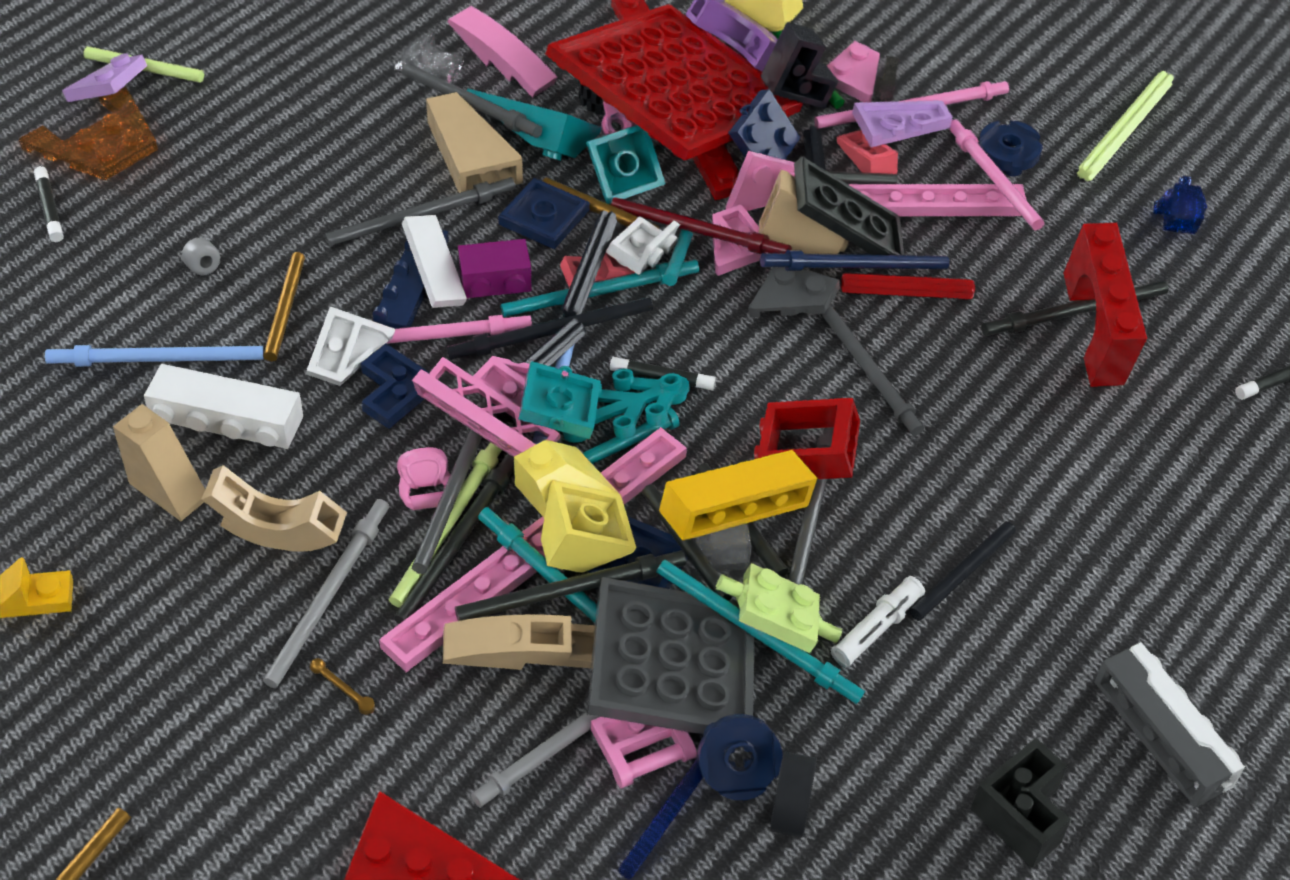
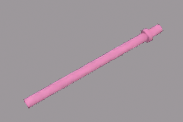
(985, 91)

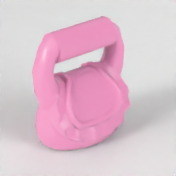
(422, 469)

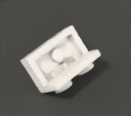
(642, 245)

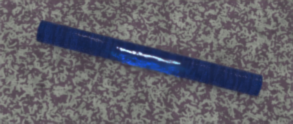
(661, 822)

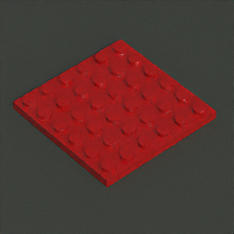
(666, 78)

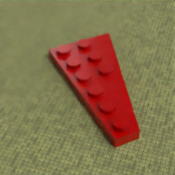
(407, 847)

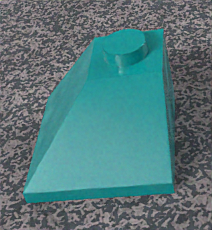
(625, 163)

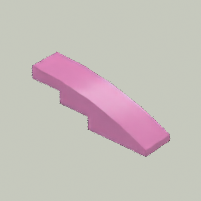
(503, 49)

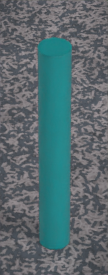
(678, 257)

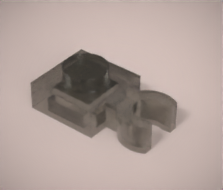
(886, 84)

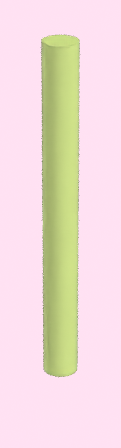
(152, 65)

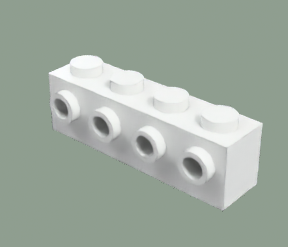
(225, 406)

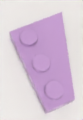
(900, 120)

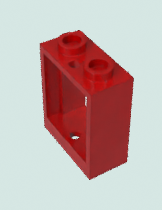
(808, 414)

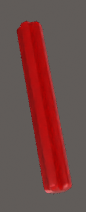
(907, 286)

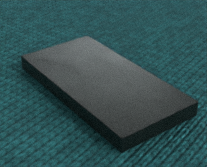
(846, 210)

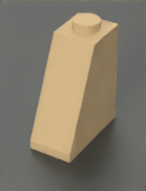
(789, 226)
(158, 462)

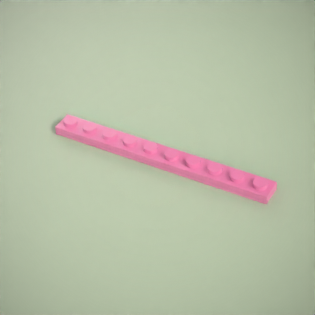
(506, 570)

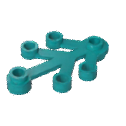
(668, 391)

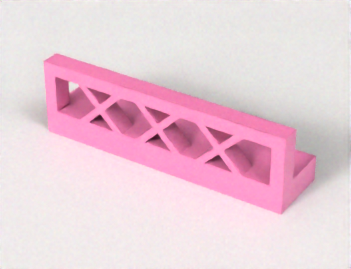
(476, 418)

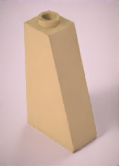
(470, 144)

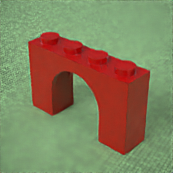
(1101, 273)

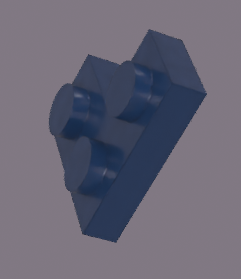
(397, 392)

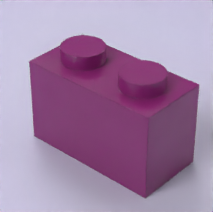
(495, 268)

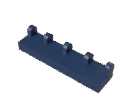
(403, 293)

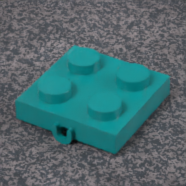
(560, 400)

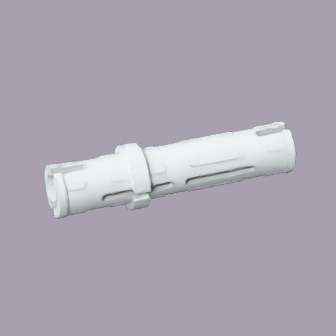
(889, 611)

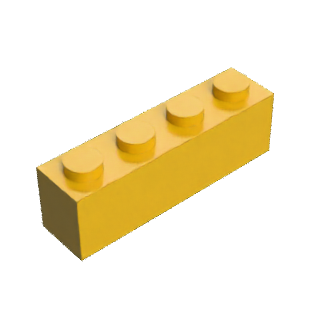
(737, 494)

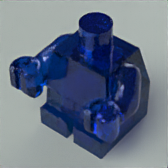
(1182, 207)

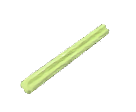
(1125, 126)

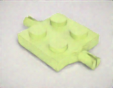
(779, 607)

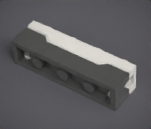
(1169, 724)

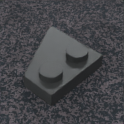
(794, 293)

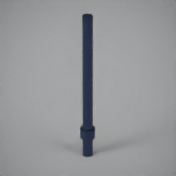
(796, 260)

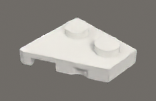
(344, 345)

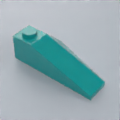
(560, 131)

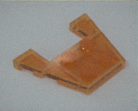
(104, 146)

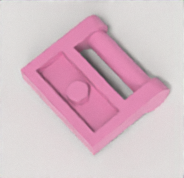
(624, 737)

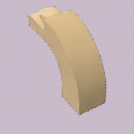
(270, 521)

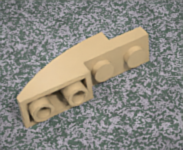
(518, 640)

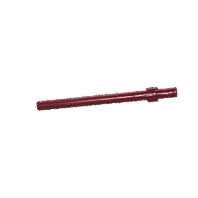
(755, 242)

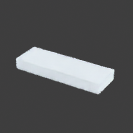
(434, 261)

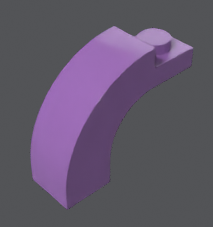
(734, 28)

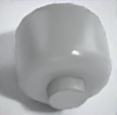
(200, 256)

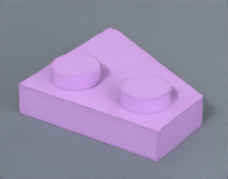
(107, 79)

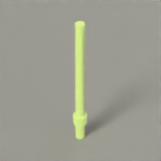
(482, 465)

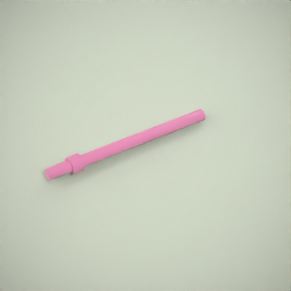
(969, 143)
(495, 325)

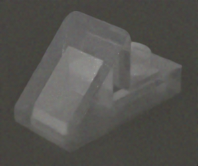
(436, 62)

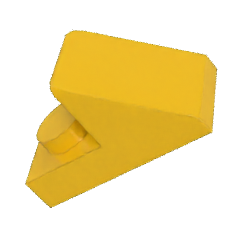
(34, 593)

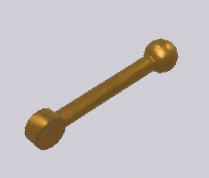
(365, 704)

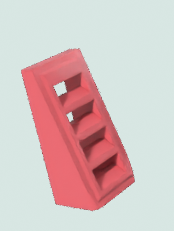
(868, 159)

